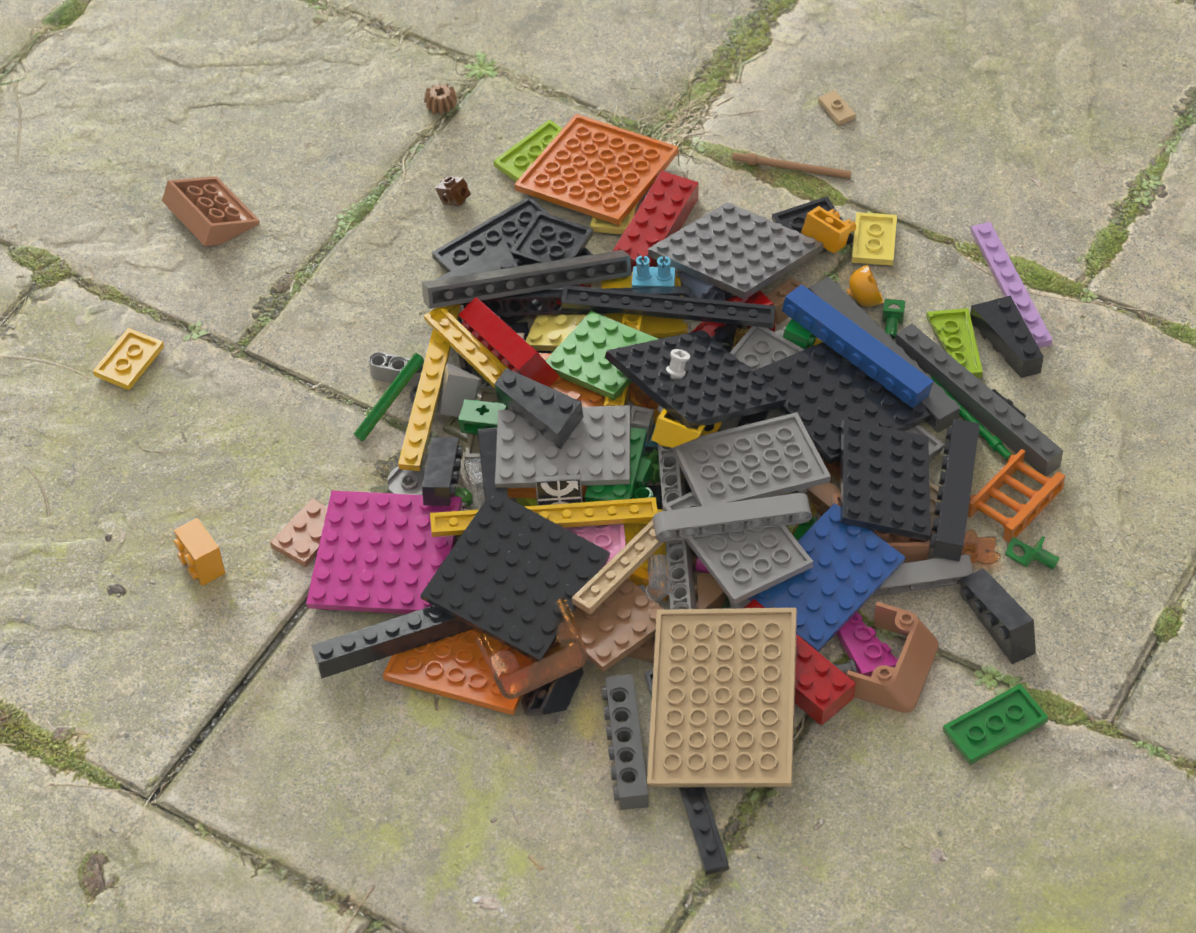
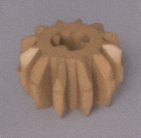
(440, 98)

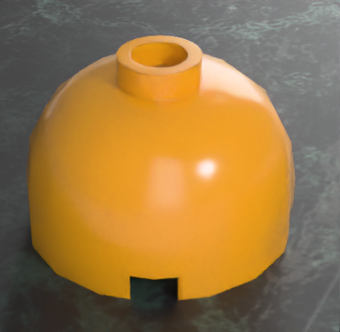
(864, 288)

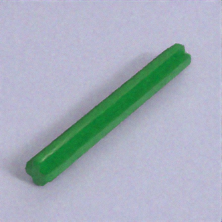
(389, 397)

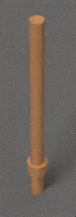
(753, 159)

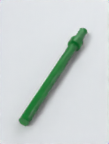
(993, 441)

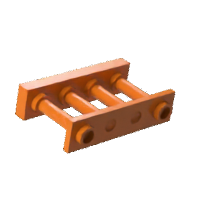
(1025, 513)

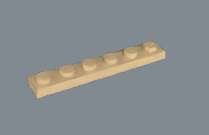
(617, 570)

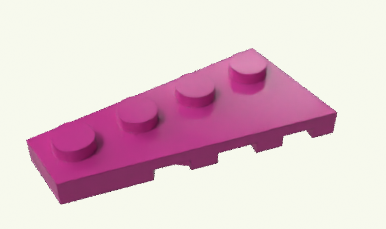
(864, 646)

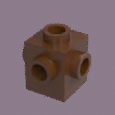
(453, 191)

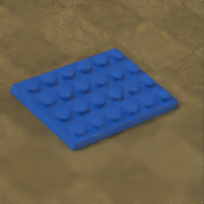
(845, 573)

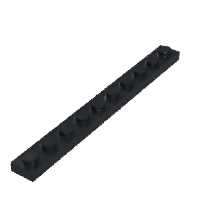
(668, 306)
(701, 820)

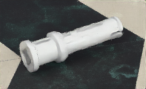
(677, 366)

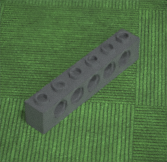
(632, 794)

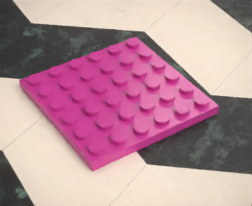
(377, 553)

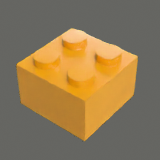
(198, 552)

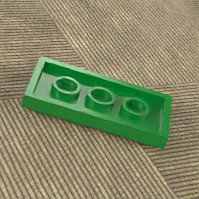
(624, 491)
(995, 724)

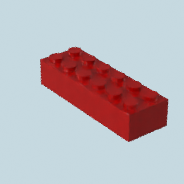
(659, 215)
(506, 343)
(819, 684)

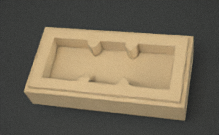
(836, 108)

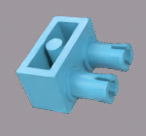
(653, 276)

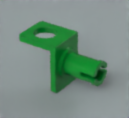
(893, 316)
(1032, 554)

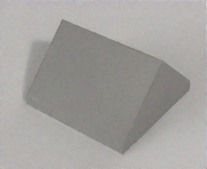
(455, 388)

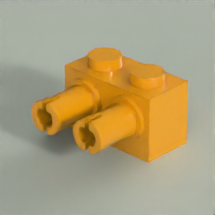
(828, 228)

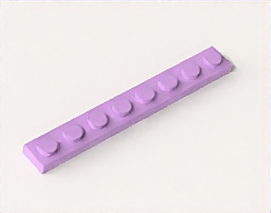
(1009, 280)

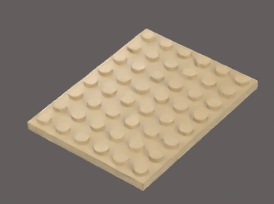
(723, 698)

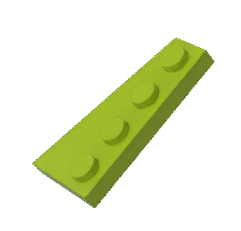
(525, 152)
(957, 337)

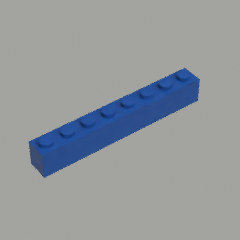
(857, 346)

